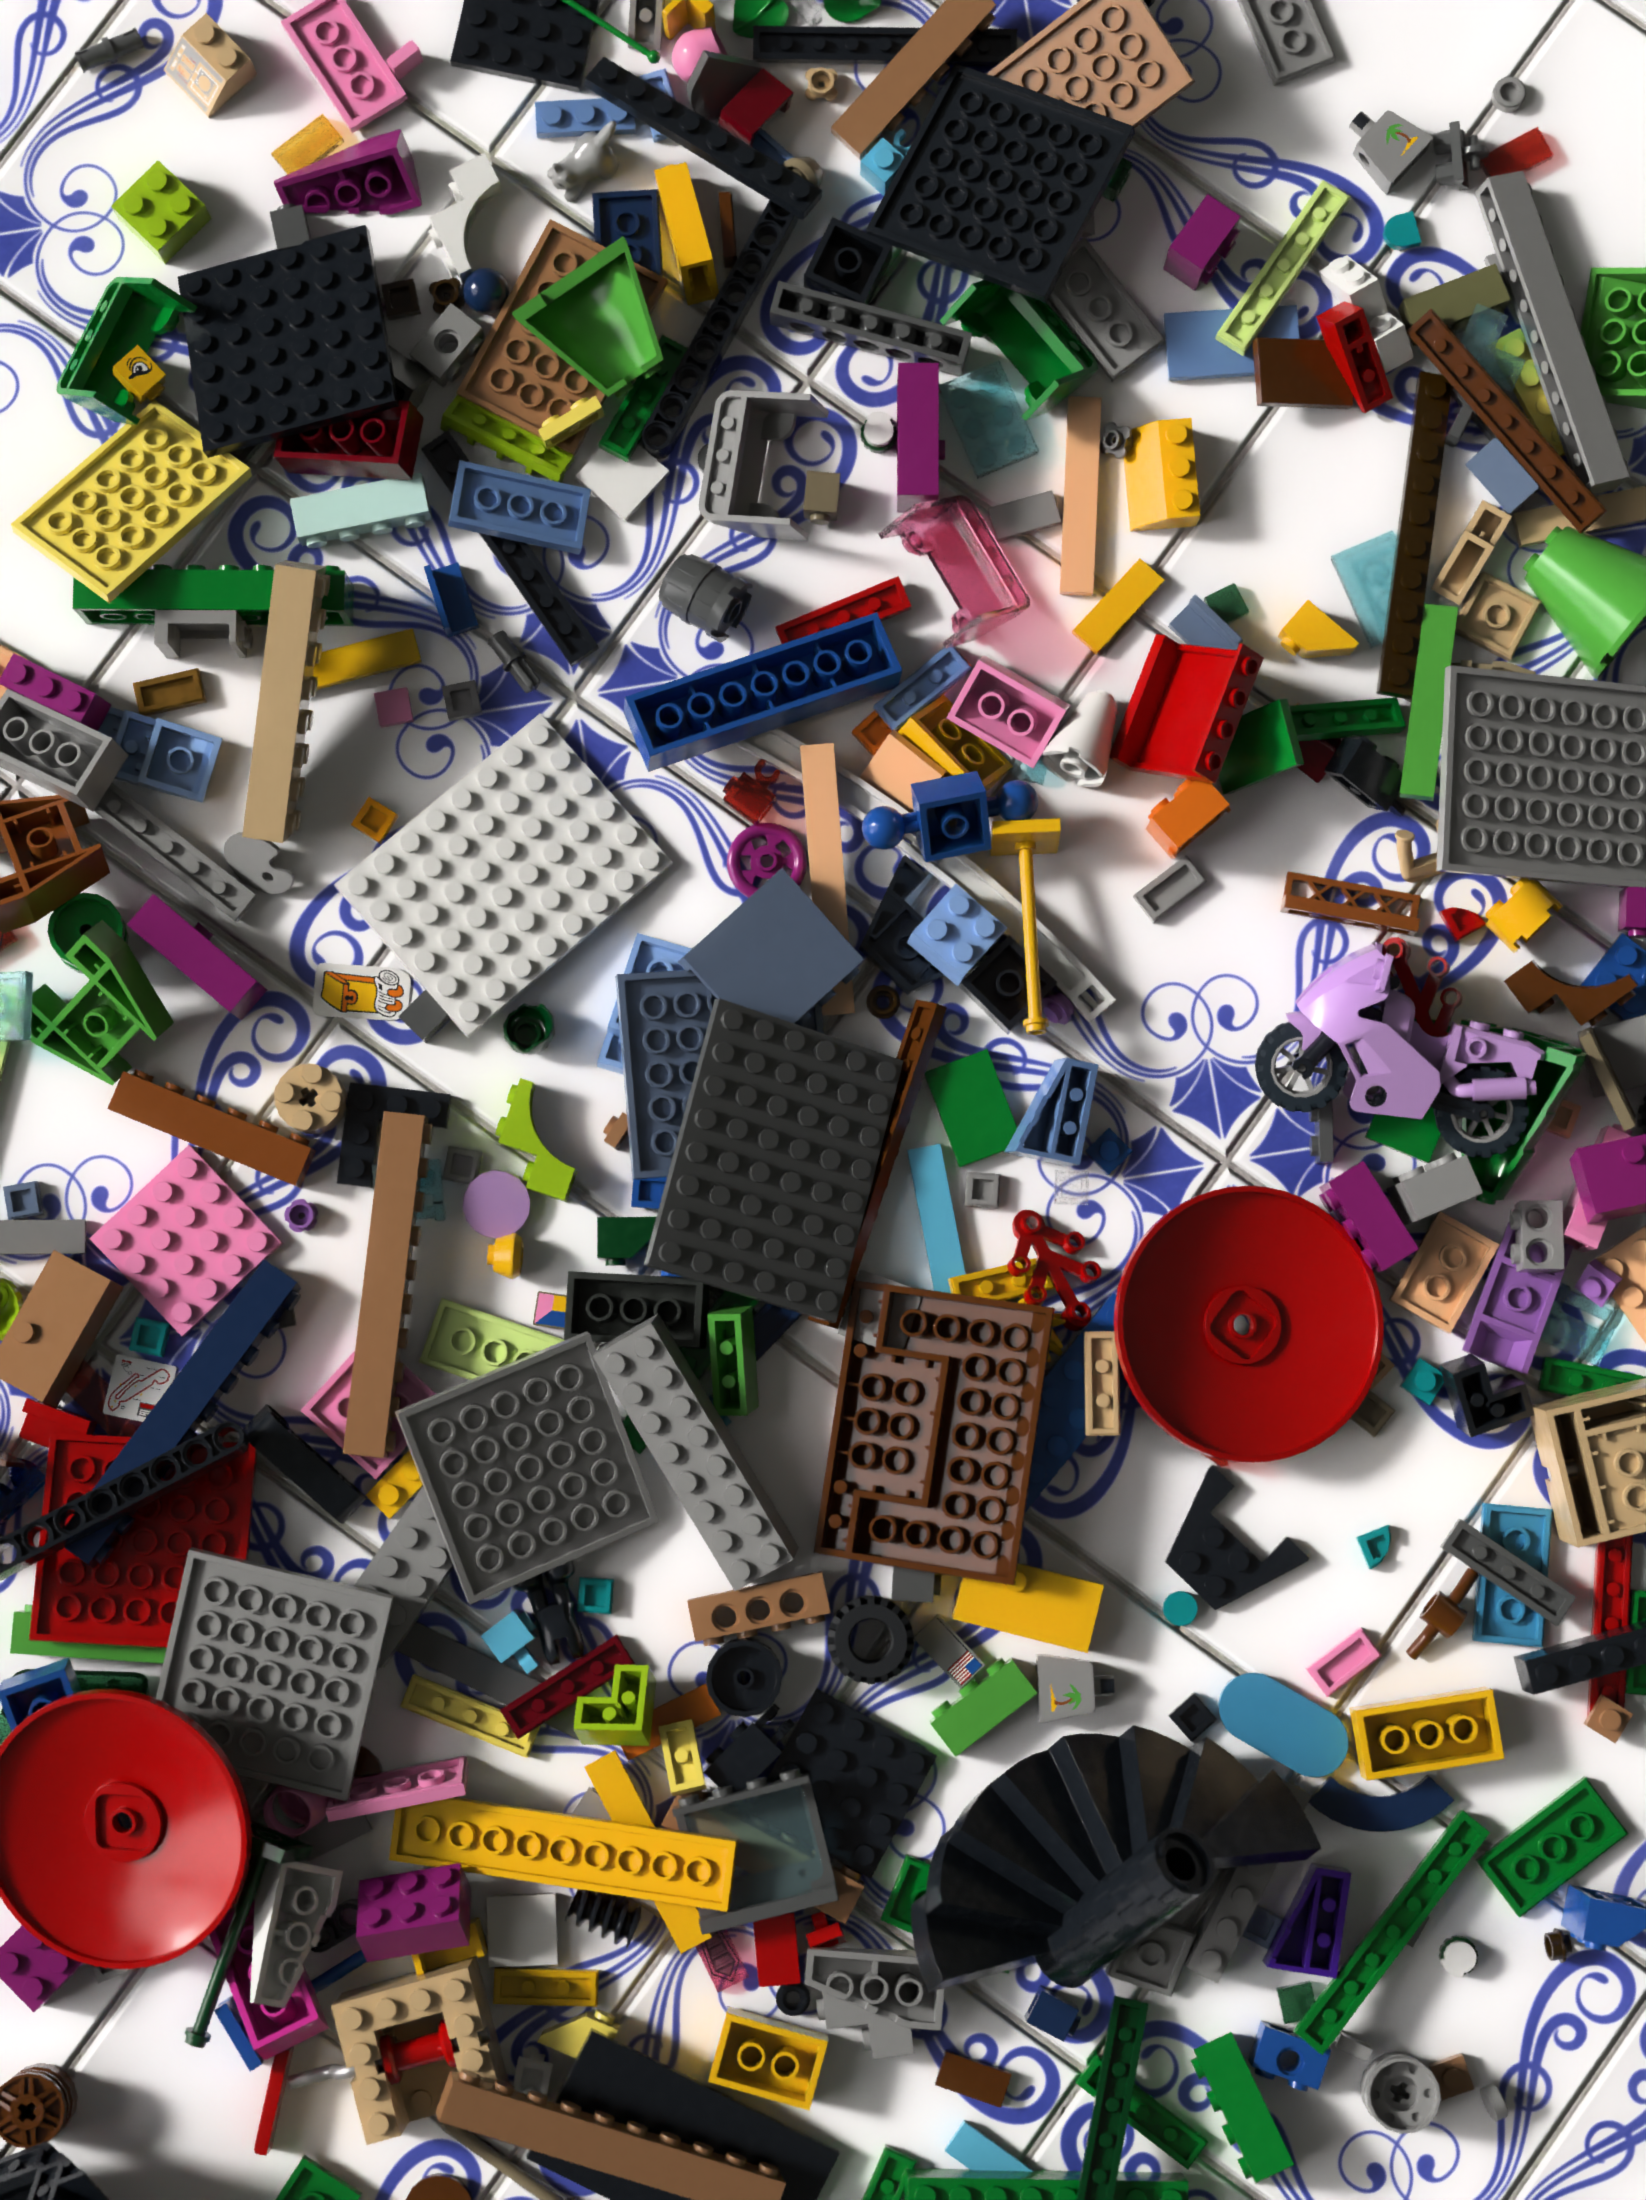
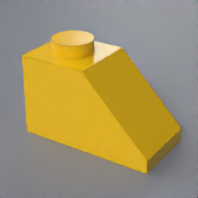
(1315, 635)

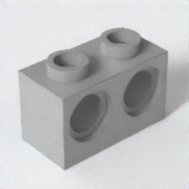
(1548, 1237)

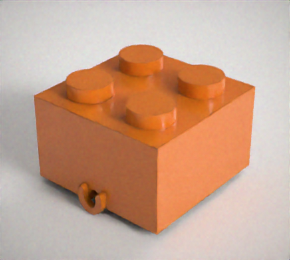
(1187, 816)

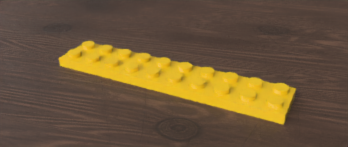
(568, 1851)

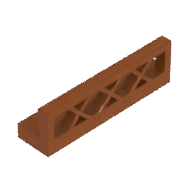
(1351, 914)

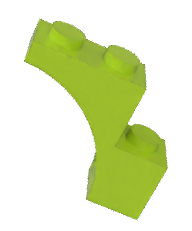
(518, 1132)

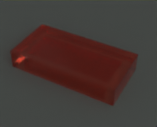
(1518, 155)

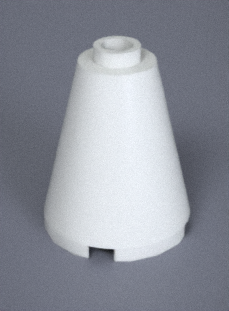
(1084, 741)

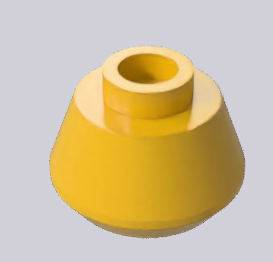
(506, 1255)

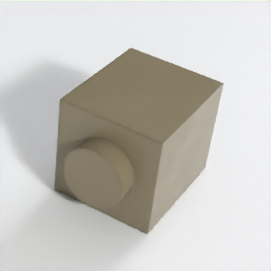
(821, 497)

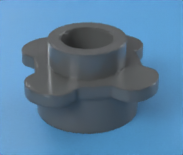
(1123, 442)

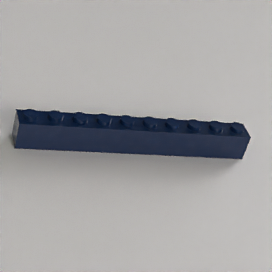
(194, 1394)

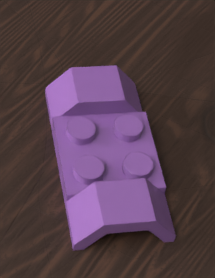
(1512, 1309)

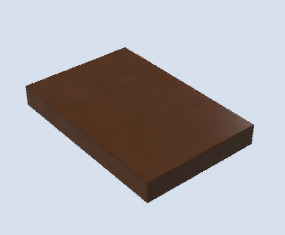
(1298, 375)

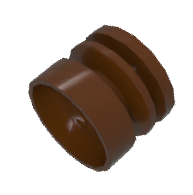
(49, 2091)

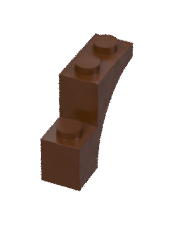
(1586, 1003)

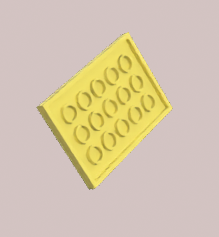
(130, 501)

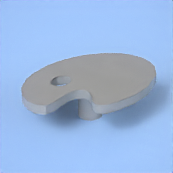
(254, 857)

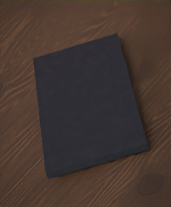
(643, 2090)

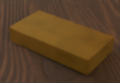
(169, 692)

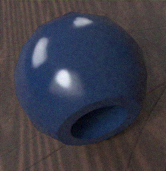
(486, 290)

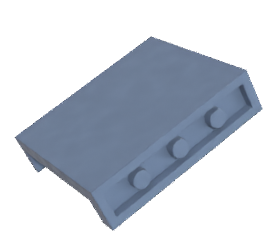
(775, 954)

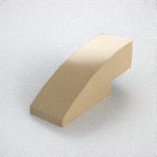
(1471, 552)

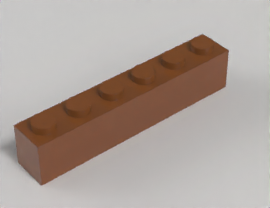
(212, 1129)

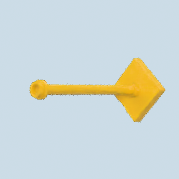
(1026, 839)

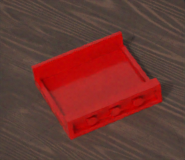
(1185, 709)

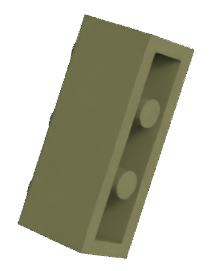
(1457, 299)

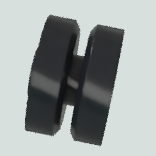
(723, 1679)

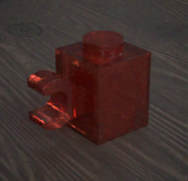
(750, 796)

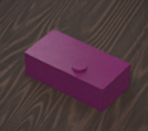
(918, 434)
(197, 956)
(1611, 1178)

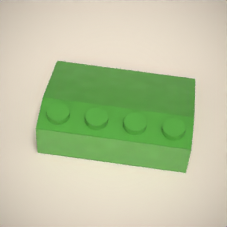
(1617, 333)

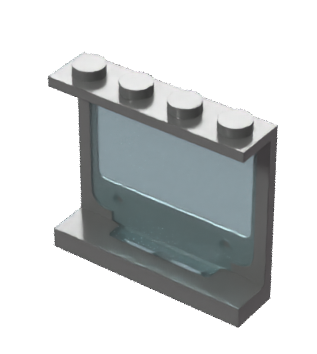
(780, 1847)

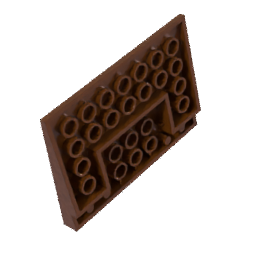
(936, 1436)

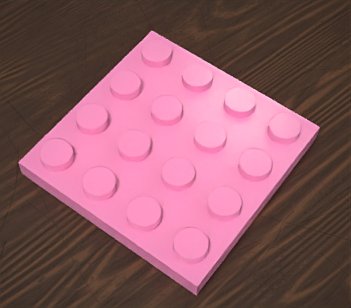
(186, 1240)

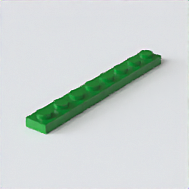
(1391, 1932)

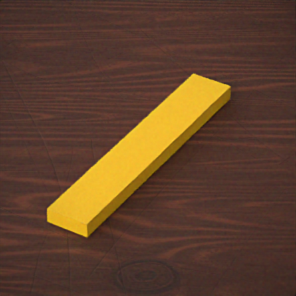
(626, 1806)

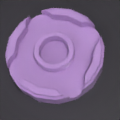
(496, 1203)

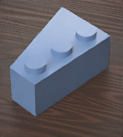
(1058, 1115)

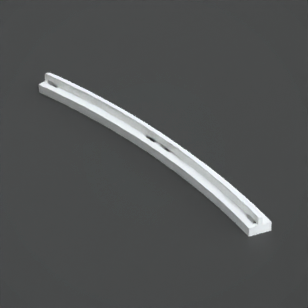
(860, 797)

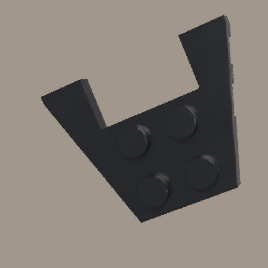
(891, 928)
(1214, 1559)

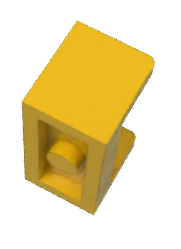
(434, 1959)

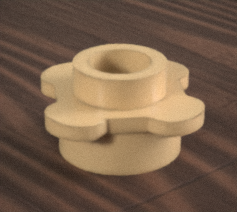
(818, 75)

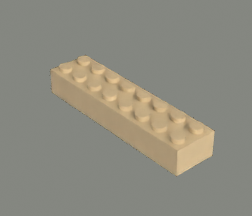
(285, 700)

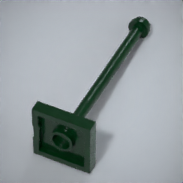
(265, 1845)

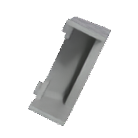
(736, 459)

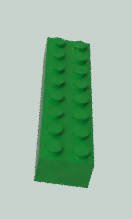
(205, 590)
(1034, 2185)

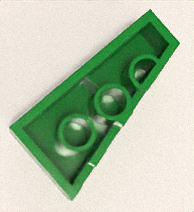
(1243, 2108)

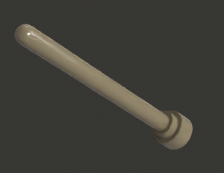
(501, 2163)

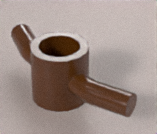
(1443, 1614)

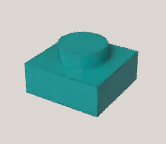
(1423, 1381)

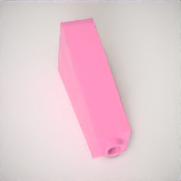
(1575, 1227)

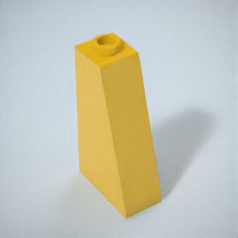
(687, 233)

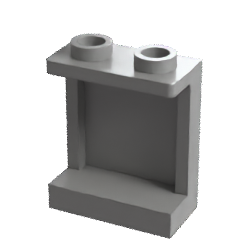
(200, 624)

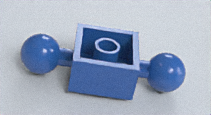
(950, 815)

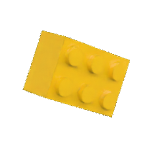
(768, 2058)

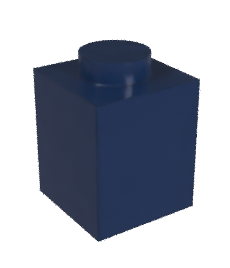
(1053, 2014)

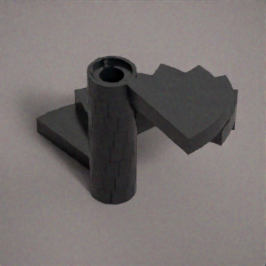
(1093, 1854)

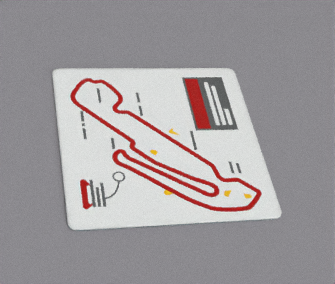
(136, 1387)

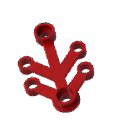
(1424, 999)
(1051, 1264)

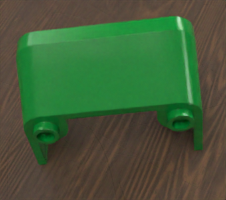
(125, 316)
(1030, 338)

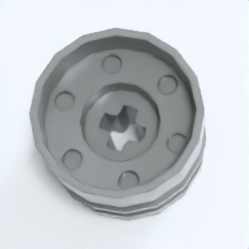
(1405, 2112)

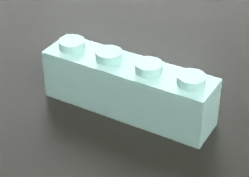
(360, 510)

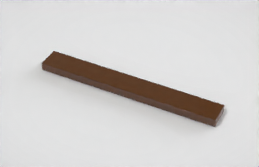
(1506, 421)

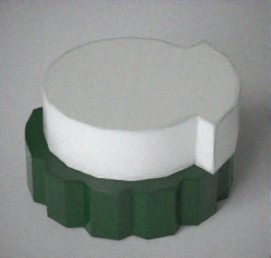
(878, 432)
(1458, 1956)

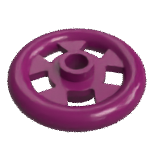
(775, 834)

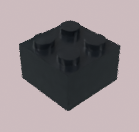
(848, 263)
(1001, 985)

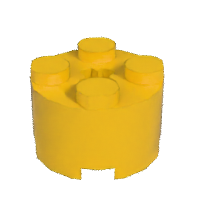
(1522, 914)

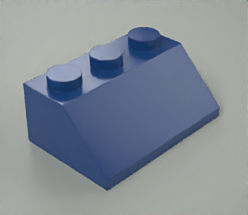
(1602, 1917)

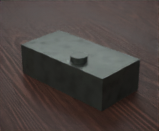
(618, 1302)

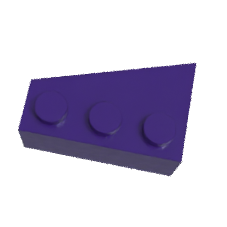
(1314, 1924)

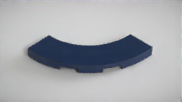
(1381, 1812)

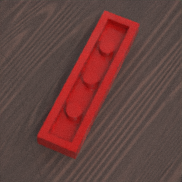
(884, 598)

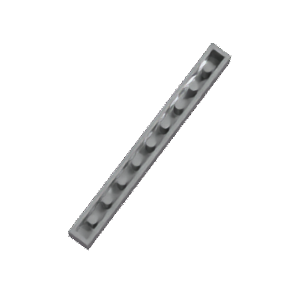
(1551, 331)

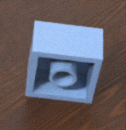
(956, 934)

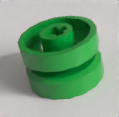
(76, 917)

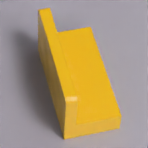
(683, 12)

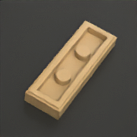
(1101, 1384)

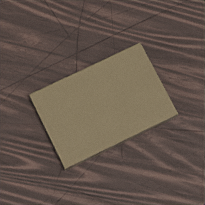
(1608, 1078)

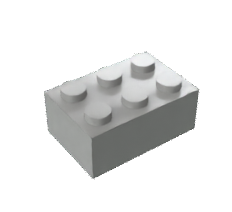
(1440, 1187)

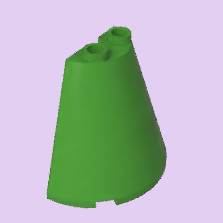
(598, 321)
(1590, 593)

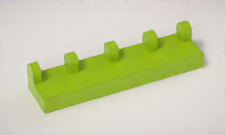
(505, 439)

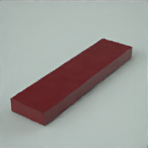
(565, 1686)

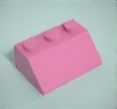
(1008, 711)

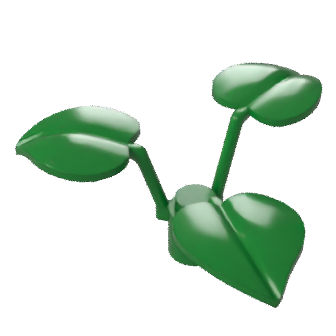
(776, 13)

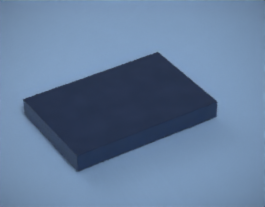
(635, 218)

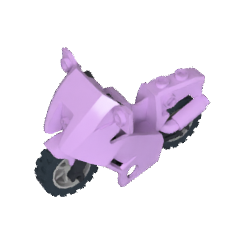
(1398, 1057)

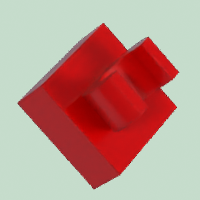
(825, 1934)

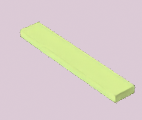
(1282, 268)

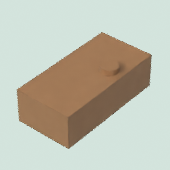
(56, 1328)

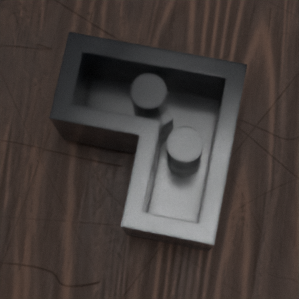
(1482, 1403)

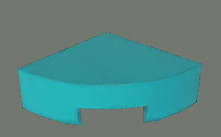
(1375, 1545)

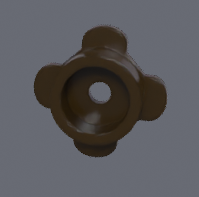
(442, 287)

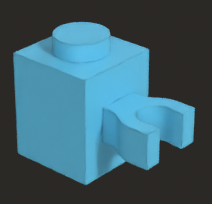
(883, 162)
(510, 1638)

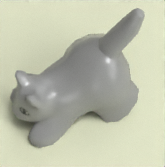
(589, 159)

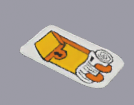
(360, 991)

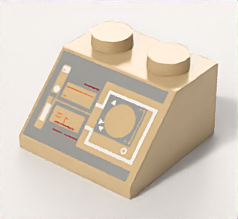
(209, 65)

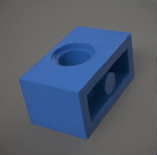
(1272, 2042)

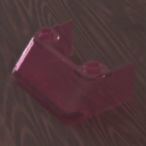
(967, 562)

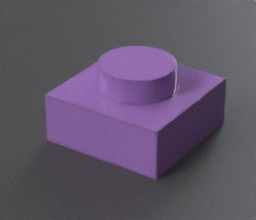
(1598, 1283)

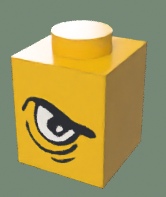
(140, 375)

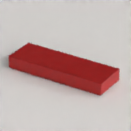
(273, 2102)

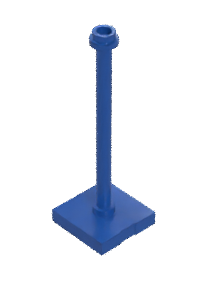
(232, 2022)

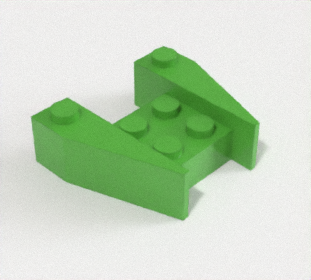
(104, 1012)

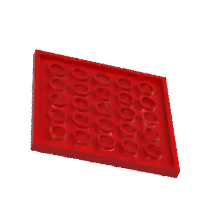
(138, 1587)

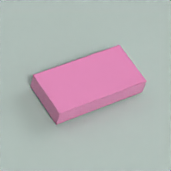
(1343, 1662)

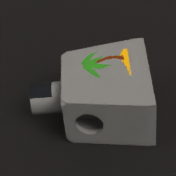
(1388, 147)
(1068, 1687)

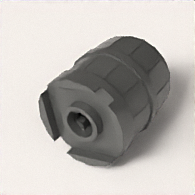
(705, 595)

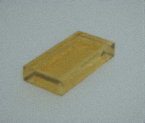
(308, 145)

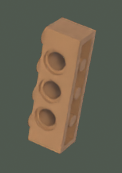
(808, 1586)

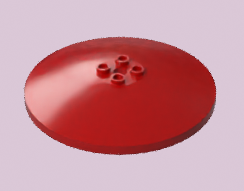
(1308, 1314)
(82, 1877)

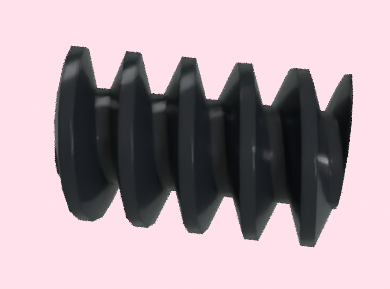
(605, 1914)

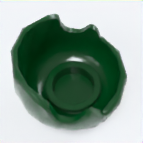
(529, 1029)

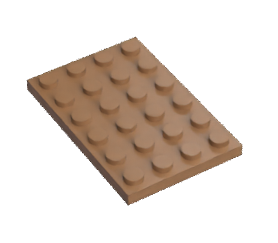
(1102, 60)
(519, 373)

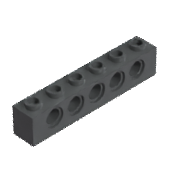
(869, 328)

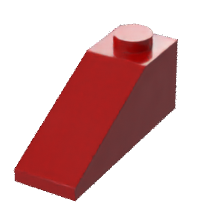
(1355, 354)

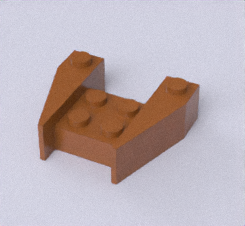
(45, 858)

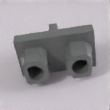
(1454, 142)

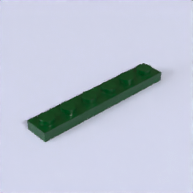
(1112, 2100)

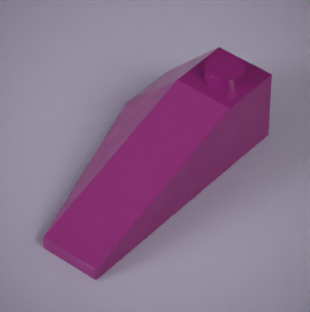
(364, 177)

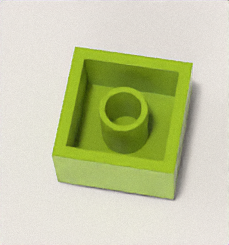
(161, 212)

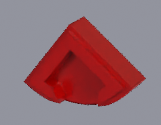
(1461, 922)

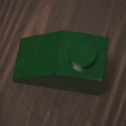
(622, 1238)

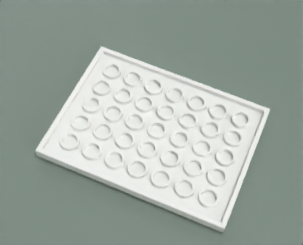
(503, 875)

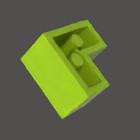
(622, 1717)

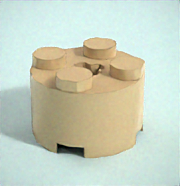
(292, 1091)

